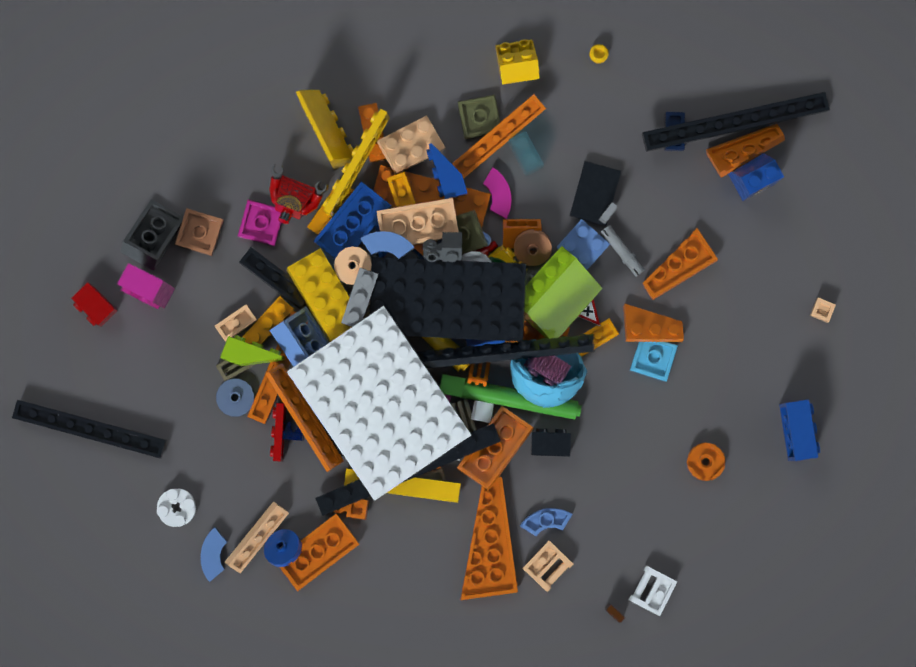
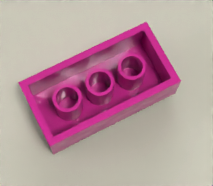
(145, 287)

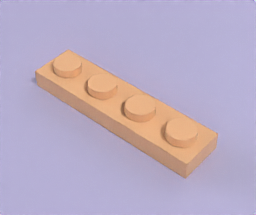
(256, 537)

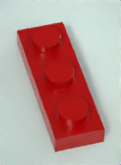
(277, 449)

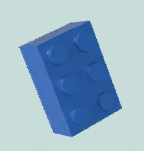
(799, 430)

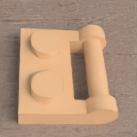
(543, 561)

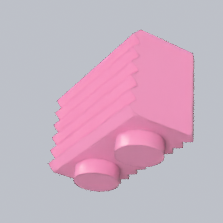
(549, 368)

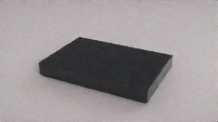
(594, 192)

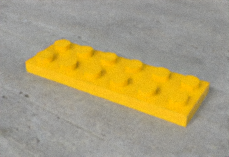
(353, 168)

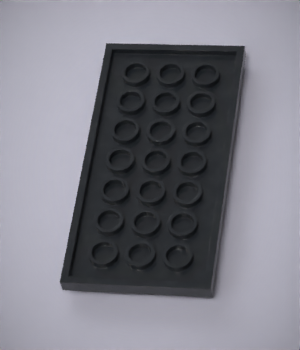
(452, 297)

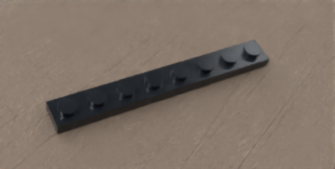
(89, 429)

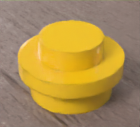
(598, 53)

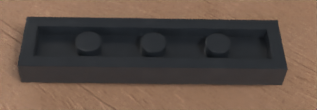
(272, 276)

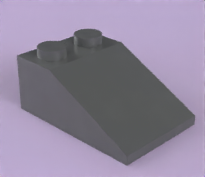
(151, 235)

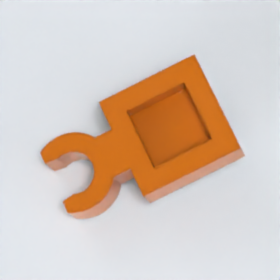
(356, 510)

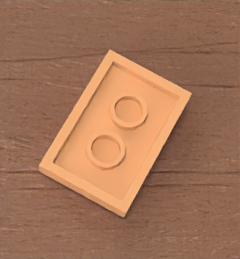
(409, 144)

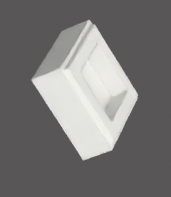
(482, 411)

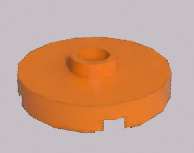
(713, 454)

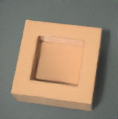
(822, 310)

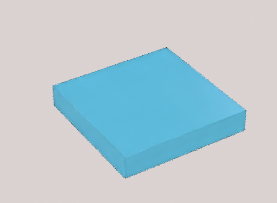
(654, 359)

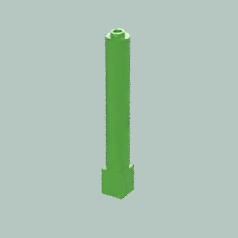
(503, 396)

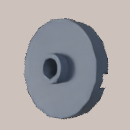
(244, 402)

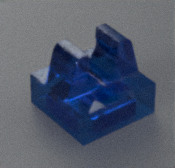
(290, 435)

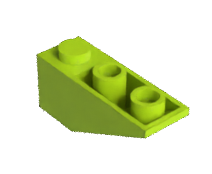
(245, 354)

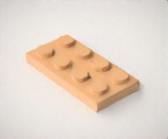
(420, 220)

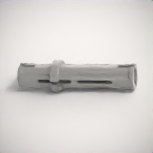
(622, 250)

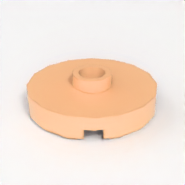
(345, 258)

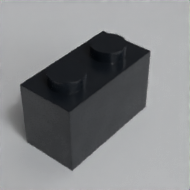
(550, 443)

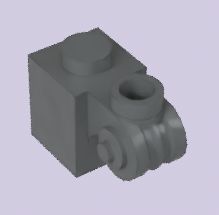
(448, 250)

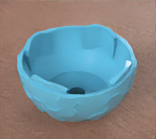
(547, 396)

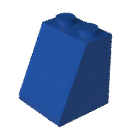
(756, 176)

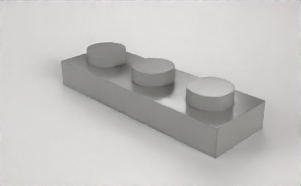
(359, 297)

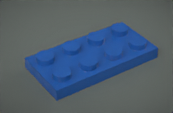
(352, 221)

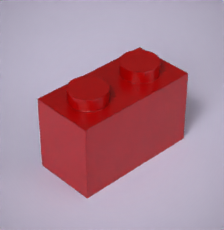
(94, 305)

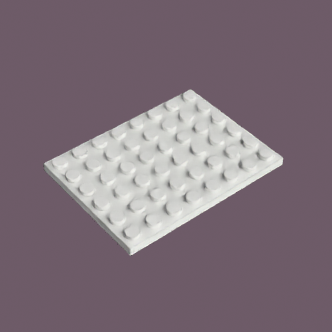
(379, 403)

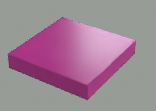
(260, 223)

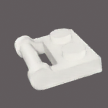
(658, 594)

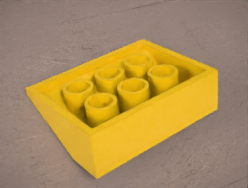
(325, 127)

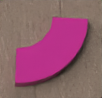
(500, 193)

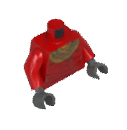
(293, 197)

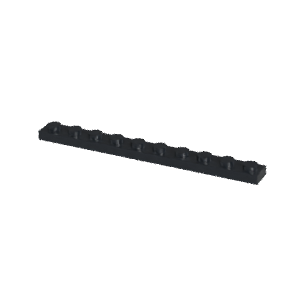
(735, 121)
(507, 351)
(356, 490)

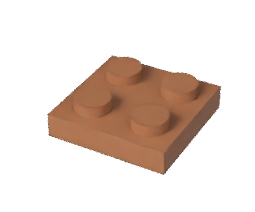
(199, 232)

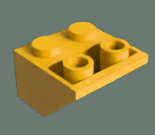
(517, 61)

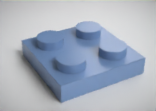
(584, 244)

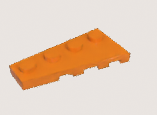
(741, 150)
(682, 264)

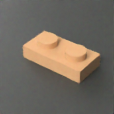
(236, 322)

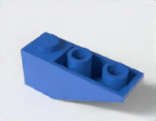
(450, 179)

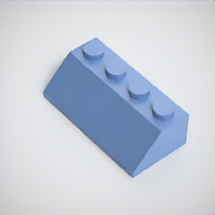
(298, 338)

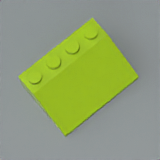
(558, 294)

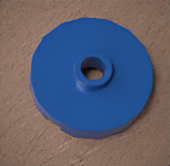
(288, 553)

